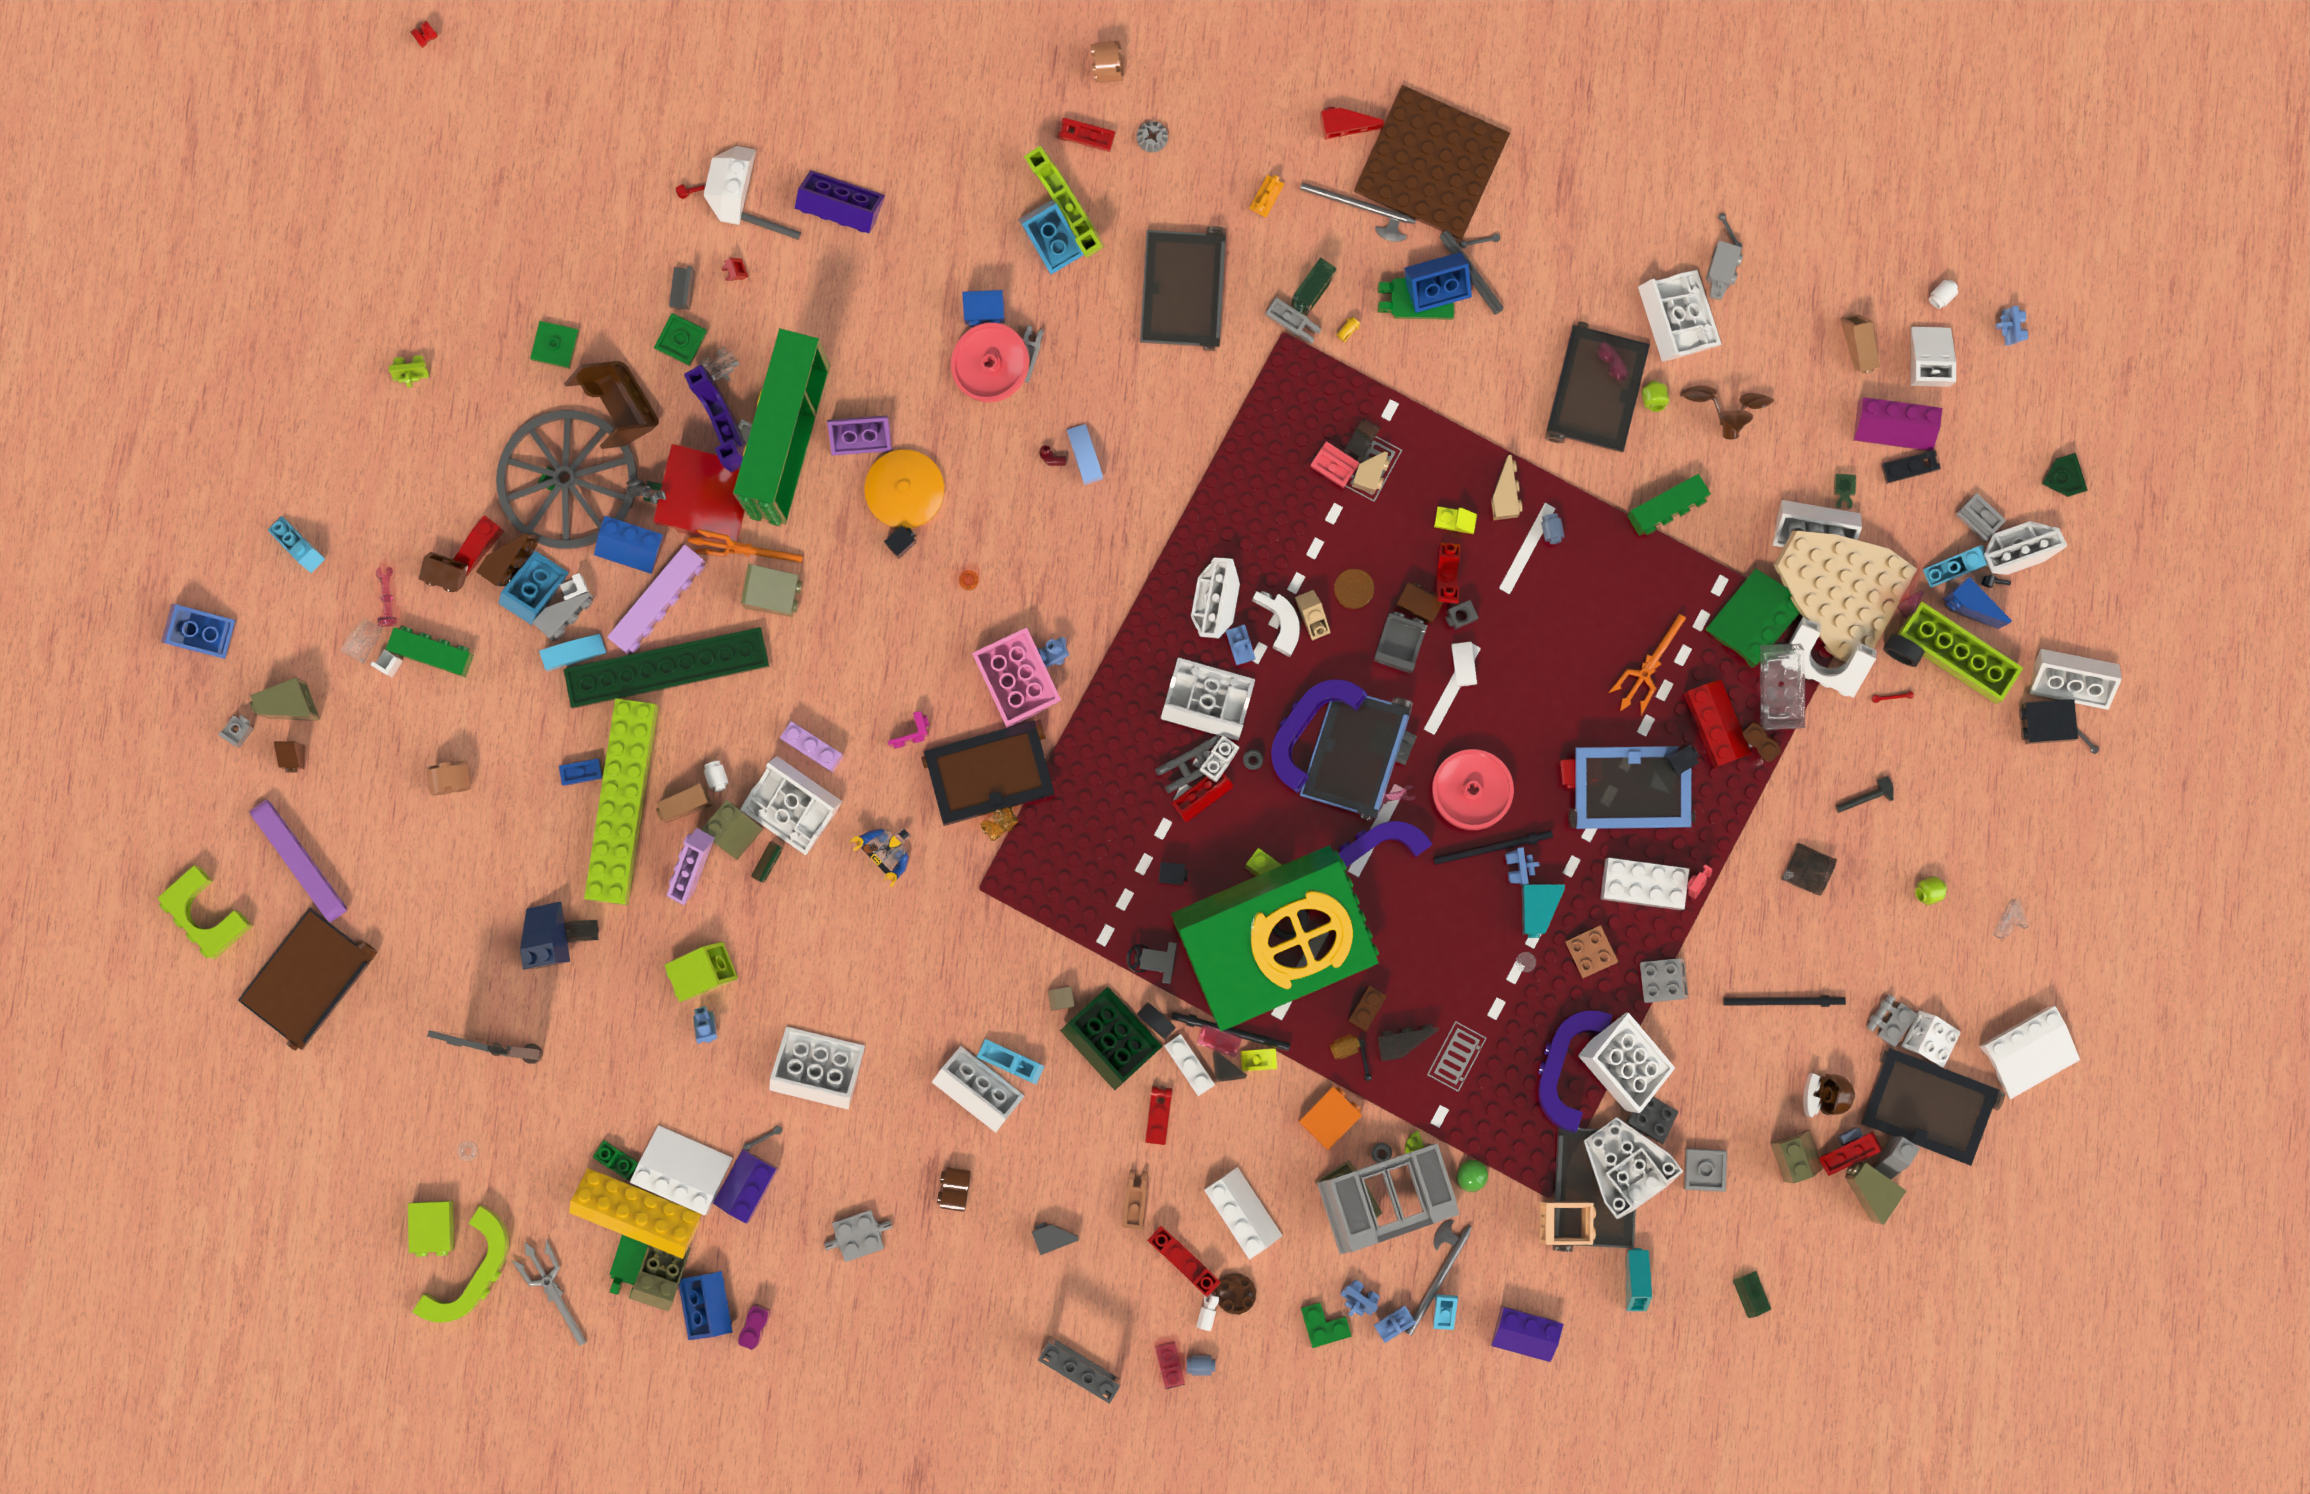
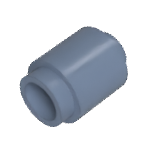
(1552, 528)
(1200, 1365)

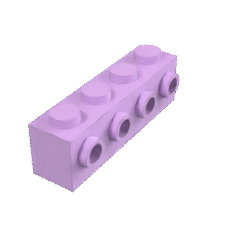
(690, 866)

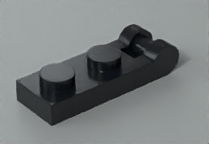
(1910, 467)

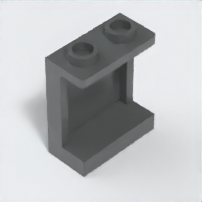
(1400, 642)

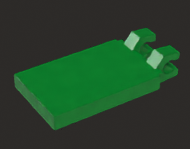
(1402, 306)
(626, 1263)

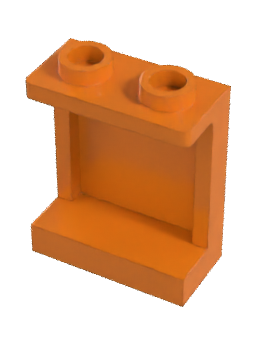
(1331, 1117)

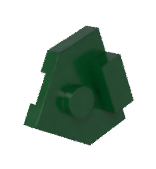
(2066, 476)

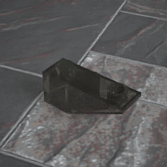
(1396, 1046)

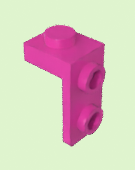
(921, 722)

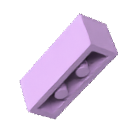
(811, 746)

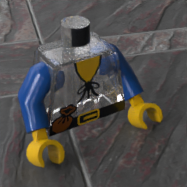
(885, 851)

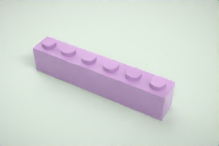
(657, 599)

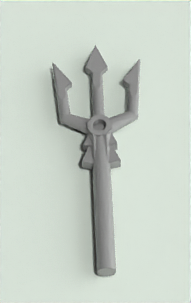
(550, 1287)

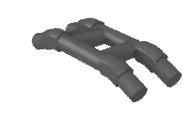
(1180, 762)

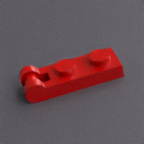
(1086, 134)
(1158, 1116)

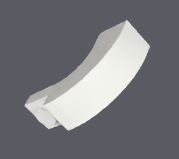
(1288, 621)

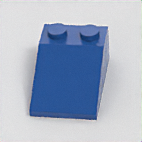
(1972, 602)
(198, 631)

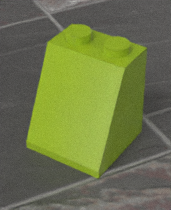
(700, 971)

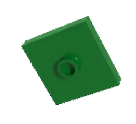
(680, 339)
(554, 344)

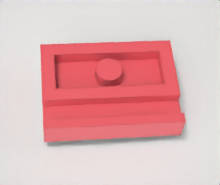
(1334, 464)
(1698, 882)

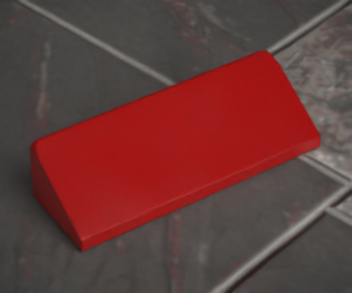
(1201, 796)

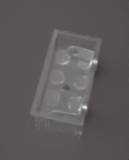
(1782, 705)

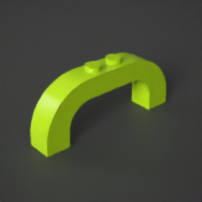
(1063, 196)
(488, 1272)

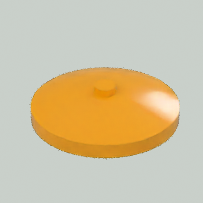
(904, 489)

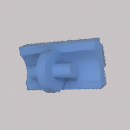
(2011, 325)
(1240, 645)
(1054, 652)
(1521, 875)
(704, 1025)
(1357, 1302)
(1394, 1324)

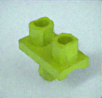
(408, 372)

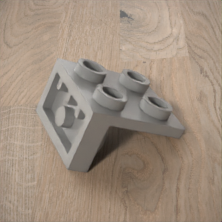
(1664, 980)

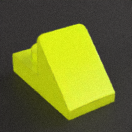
(1455, 520)
(1258, 1060)

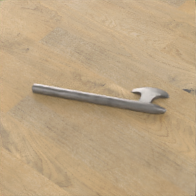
(1389, 233)
(1442, 1235)

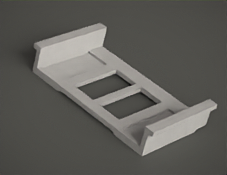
(1352, 1212)

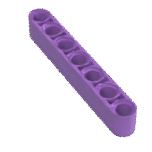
(298, 860)

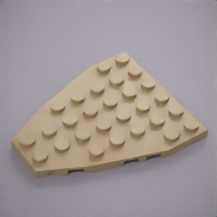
(1843, 587)

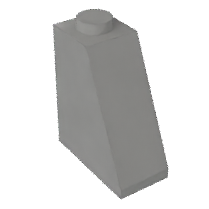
(1895, 1156)

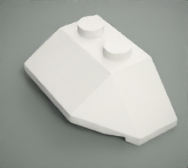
(729, 183)
(2023, 547)
(1215, 598)

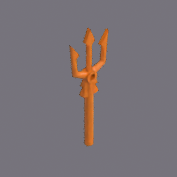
(734, 547)
(1648, 668)

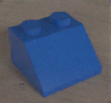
(983, 307)

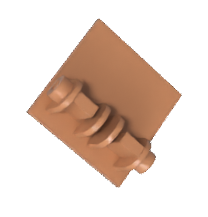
(1591, 951)

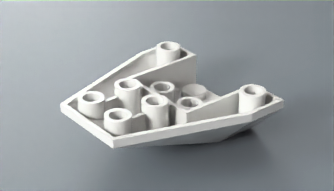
(1628, 1167)

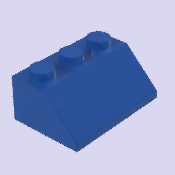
(1438, 282)
(628, 544)
(705, 1306)

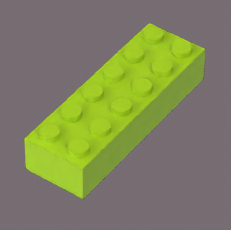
(1961, 653)

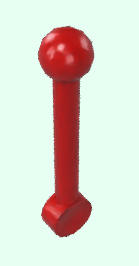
(1875, 699)

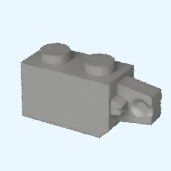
(1722, 268)

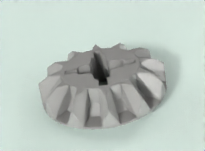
(1150, 145)

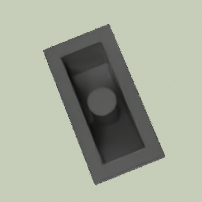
(1052, 1237)

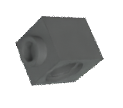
(1469, 611)

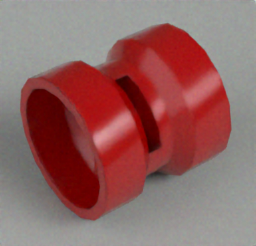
(424, 34)

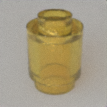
(1345, 1046)

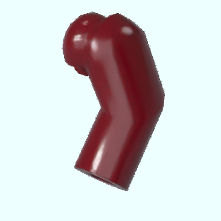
(1049, 457)

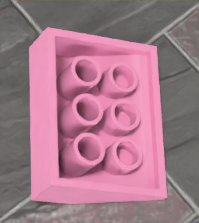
(1016, 677)

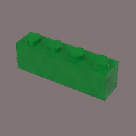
(1668, 505)
(430, 652)

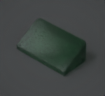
(1752, 1294)

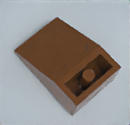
(504, 562)

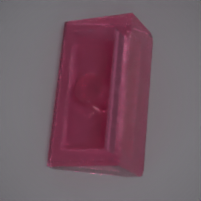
(1910, 605)
(1219, 1041)

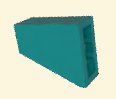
(1539, 907)
(1638, 1280)

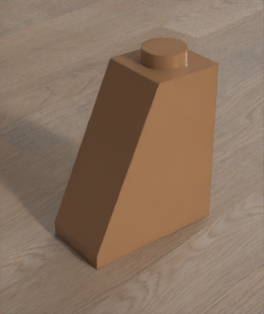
(1861, 343)
(684, 803)

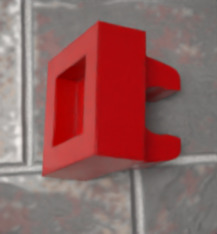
(735, 269)

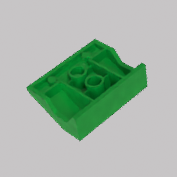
(1754, 616)

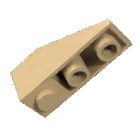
(1505, 500)

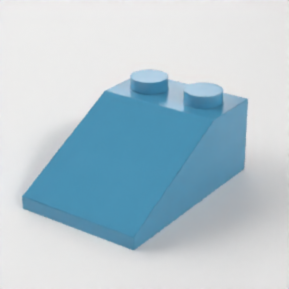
(1051, 236)
(532, 587)

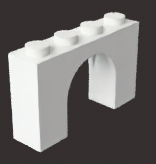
(1845, 678)

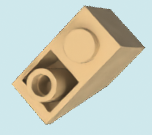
(1369, 473)
(1312, 614)

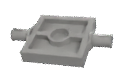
(858, 1235)

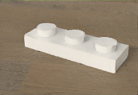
(1189, 1065)

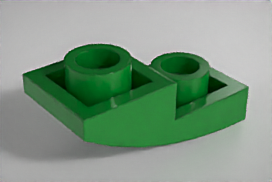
(616, 1160)

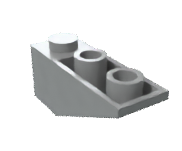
(558, 616)

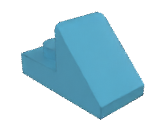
(1445, 1311)

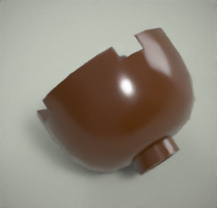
(1835, 1094)

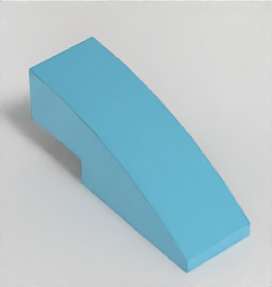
(572, 652)
(1010, 1061)

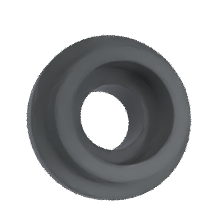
(1255, 753)
(1388, 1152)

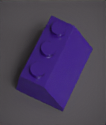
(745, 1186)
(1527, 1334)

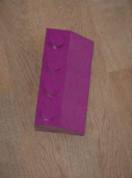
(1897, 424)

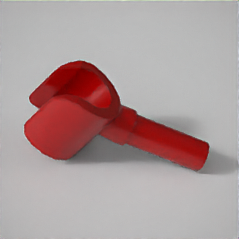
(683, 192)

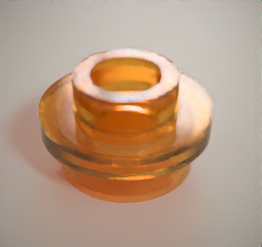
(966, 574)

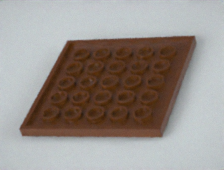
(1432, 162)

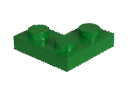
(1319, 1330)

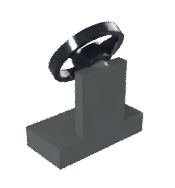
(1153, 960)

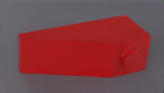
(1344, 122)
(478, 543)

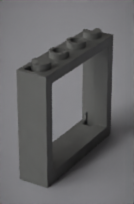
(1080, 1370)

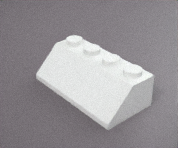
(1817, 519)
(2076, 678)
(978, 1089)
(1243, 1213)

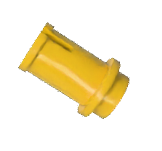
(1348, 329)

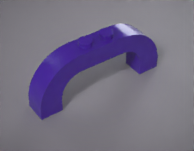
(731, 440)
(1298, 720)
(1403, 832)
(1554, 1109)

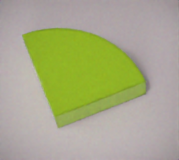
(1413, 1142)

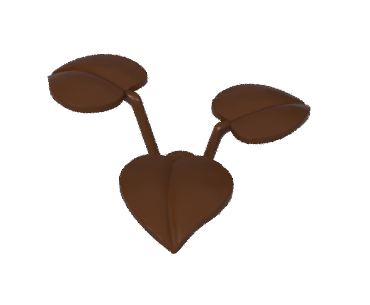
(1731, 420)

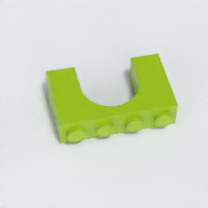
(178, 902)

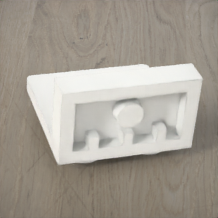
(1931, 1038)

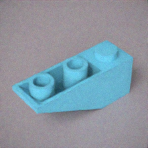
(296, 544)
(1956, 566)

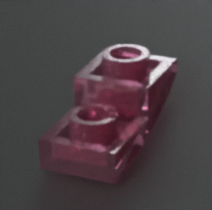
(1617, 368)
(1170, 1365)

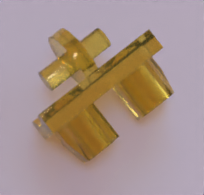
(999, 823)

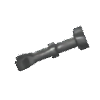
(637, 487)

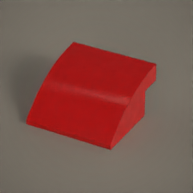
(699, 495)

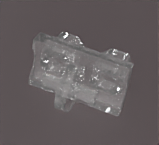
(722, 366)

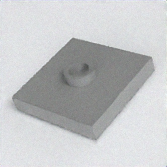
(1705, 1170)

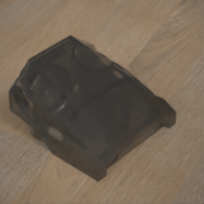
(1809, 869)

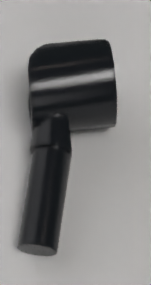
(1988, 581)

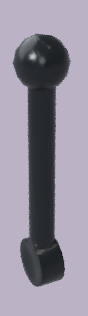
(1367, 1076)

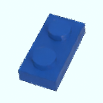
(580, 772)

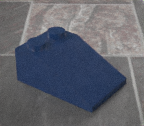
(544, 937)

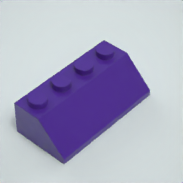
(839, 201)

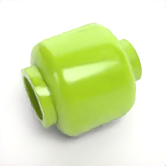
(1655, 396)
(1931, 890)

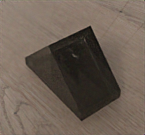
(1225, 1070)

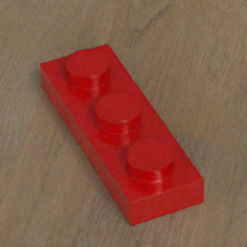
(1850, 1153)

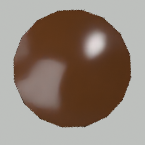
(1236, 1294)

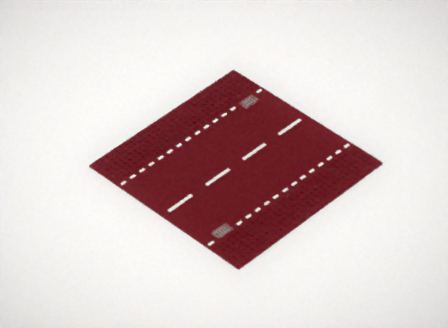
(1546, 652)

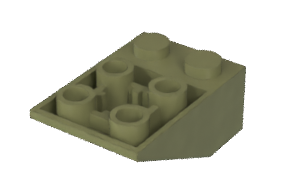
(658, 1278)

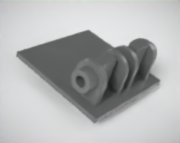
(1654, 1120)

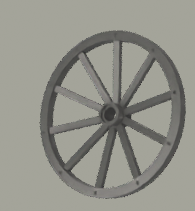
(505, 459)

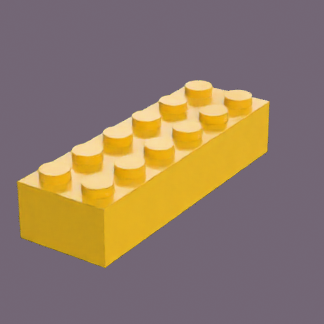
(635, 1213)

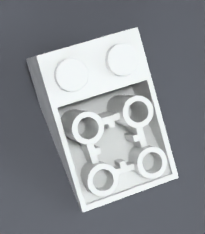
(1932, 357)

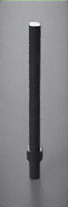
(1531, 838)
(1823, 1001)
(1193, 1021)

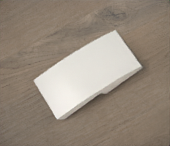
(1464, 664)
(1219, 759)
(1811, 1102)

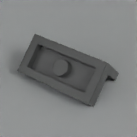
(682, 288)

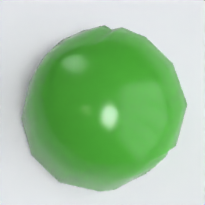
(1472, 1176)

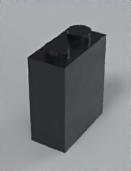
(2049, 721)

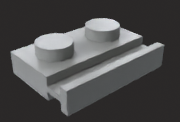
(1980, 517)

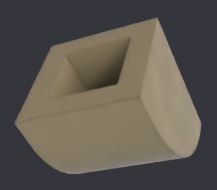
(1061, 998)

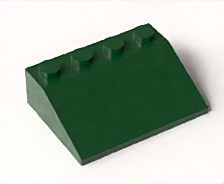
(1111, 1038)

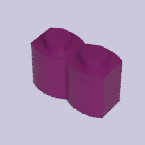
(753, 1331)

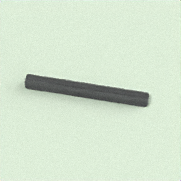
(1476, 279)

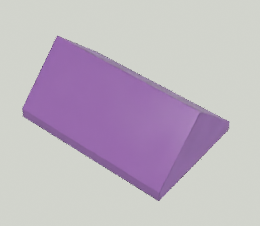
(859, 435)

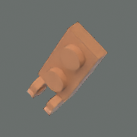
(1135, 1202)

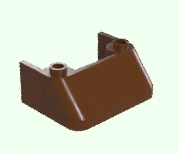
(621, 397)

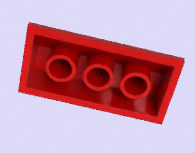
(1717, 723)

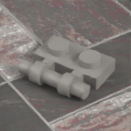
(1897, 1023)

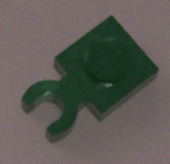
(1845, 487)

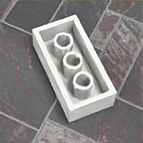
(1644, 884)

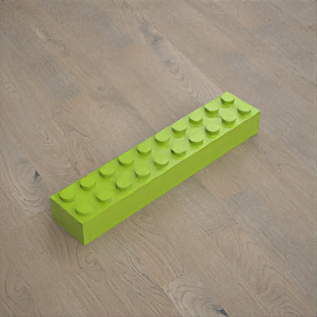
(621, 802)

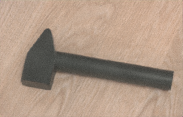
(1885, 788)

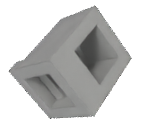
(238, 738)

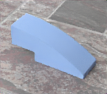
(1085, 454)

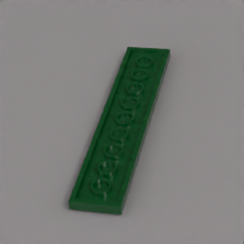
(666, 667)

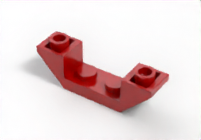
(1447, 573)
(1184, 1261)

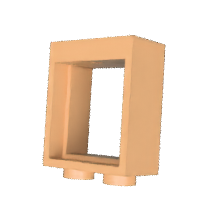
(1546, 1225)

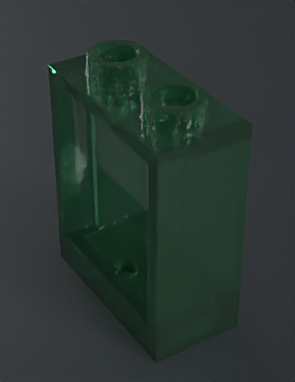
(1313, 286)

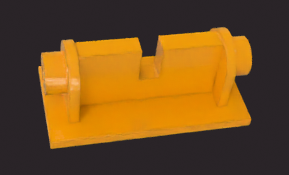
(1267, 195)

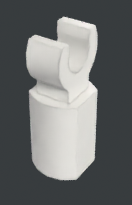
(1207, 1313)

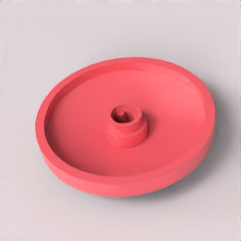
(990, 362)
(1472, 789)

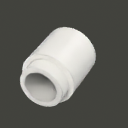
(1943, 294)
(715, 776)

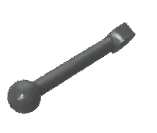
(1722, 217)
(1495, 238)
(2094, 748)
(777, 1130)

